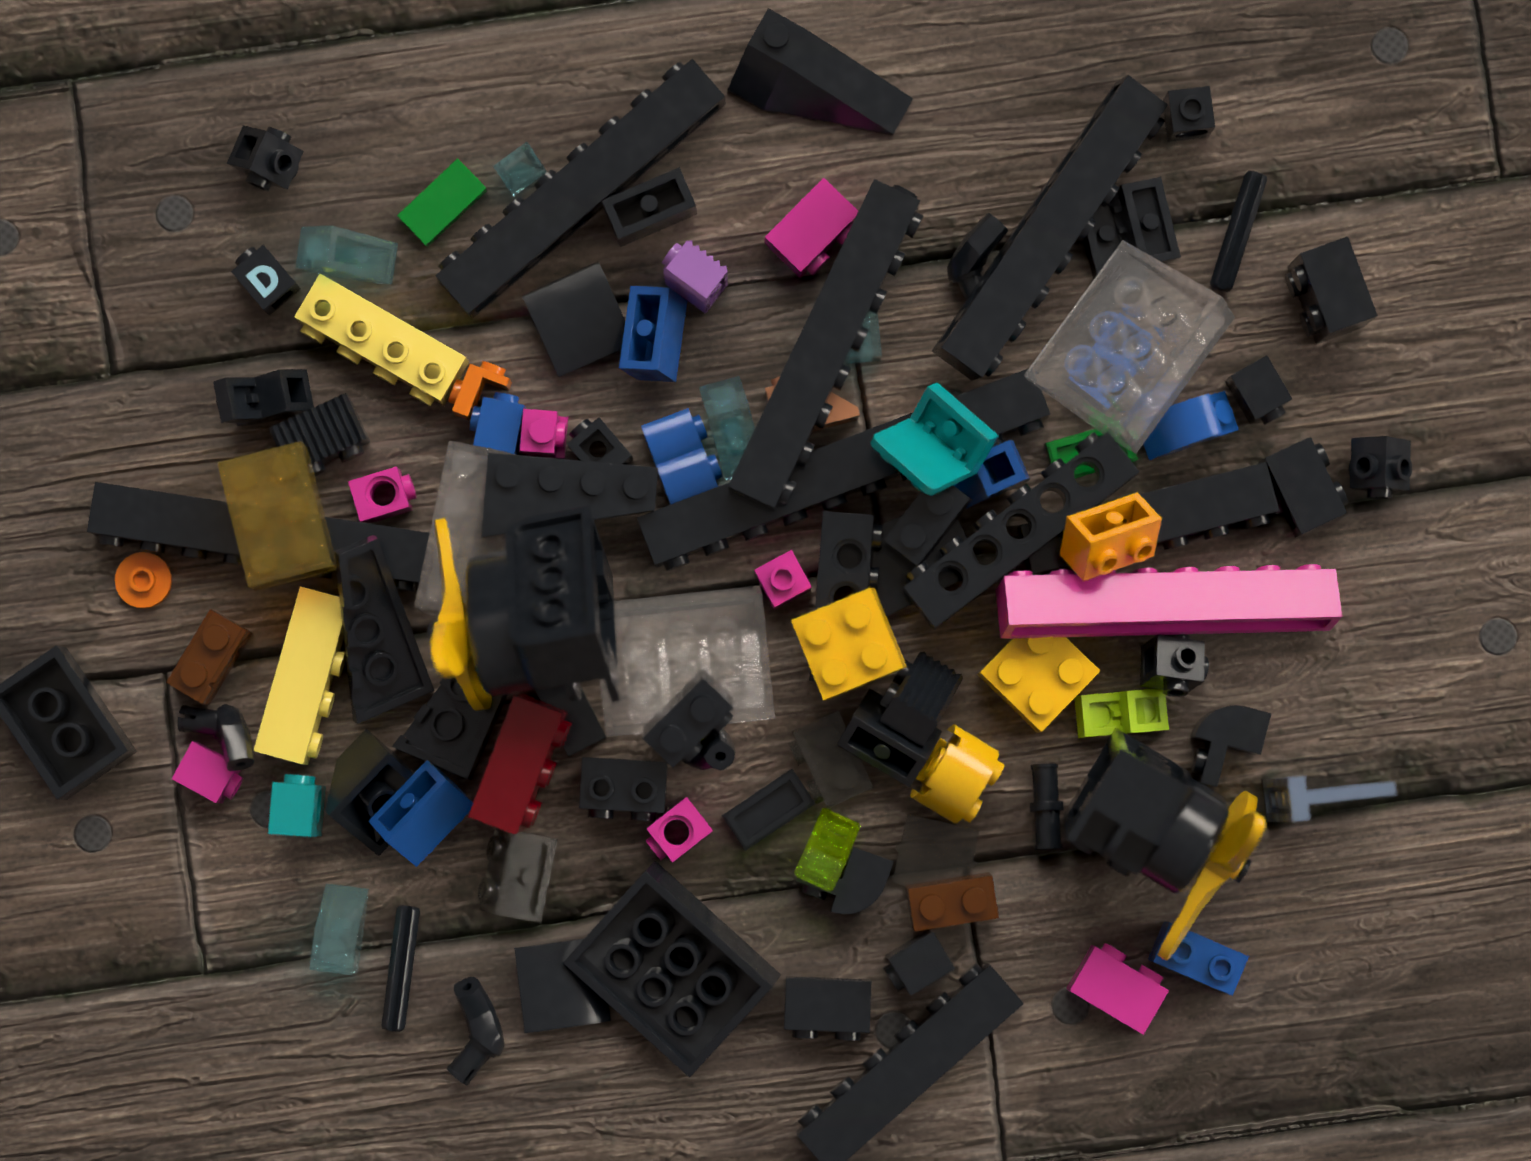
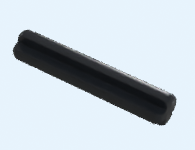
(1238, 231)
(400, 968)

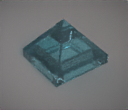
(520, 169)

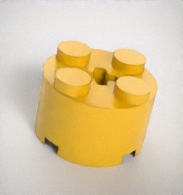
(957, 776)

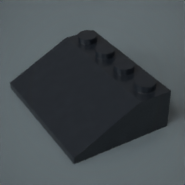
(672, 969)

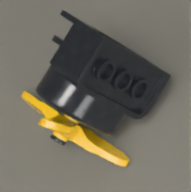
(530, 611)
(1164, 825)

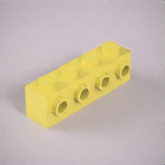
(380, 339)
(303, 679)

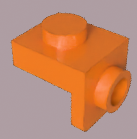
(467, 393)

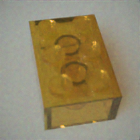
(277, 516)

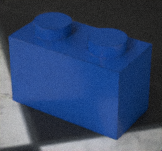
(653, 333)
(421, 813)

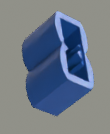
(680, 455)

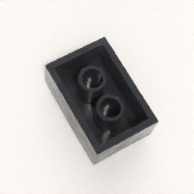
(62, 723)

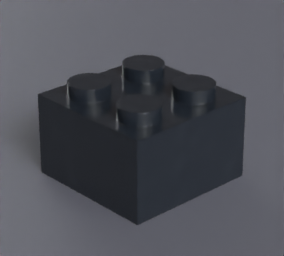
(1330, 291)

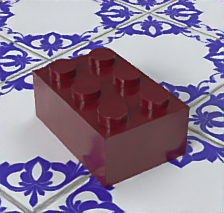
(520, 764)

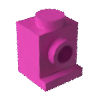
(543, 434)

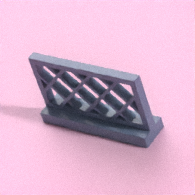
(1288, 798)

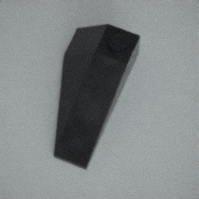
(806, 77)

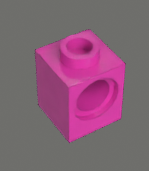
(363, 495)
(782, 579)
(207, 774)
(697, 827)

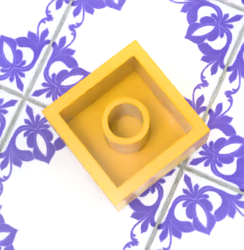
(849, 643)
(1038, 677)

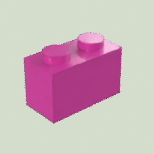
(812, 229)
(1117, 988)

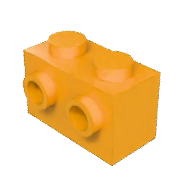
(1110, 536)

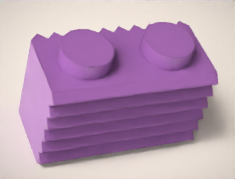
(694, 275)

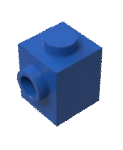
(498, 423)

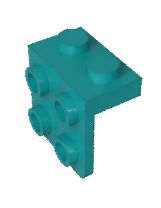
(937, 443)

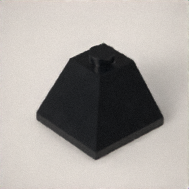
(361, 784)

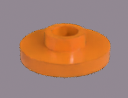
(143, 580)

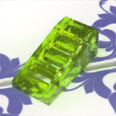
(825, 851)

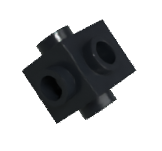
(265, 157)
(1380, 465)
(1173, 664)

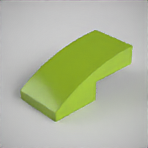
(1127, 710)

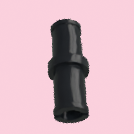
(1046, 806)

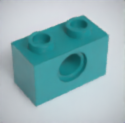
(297, 807)

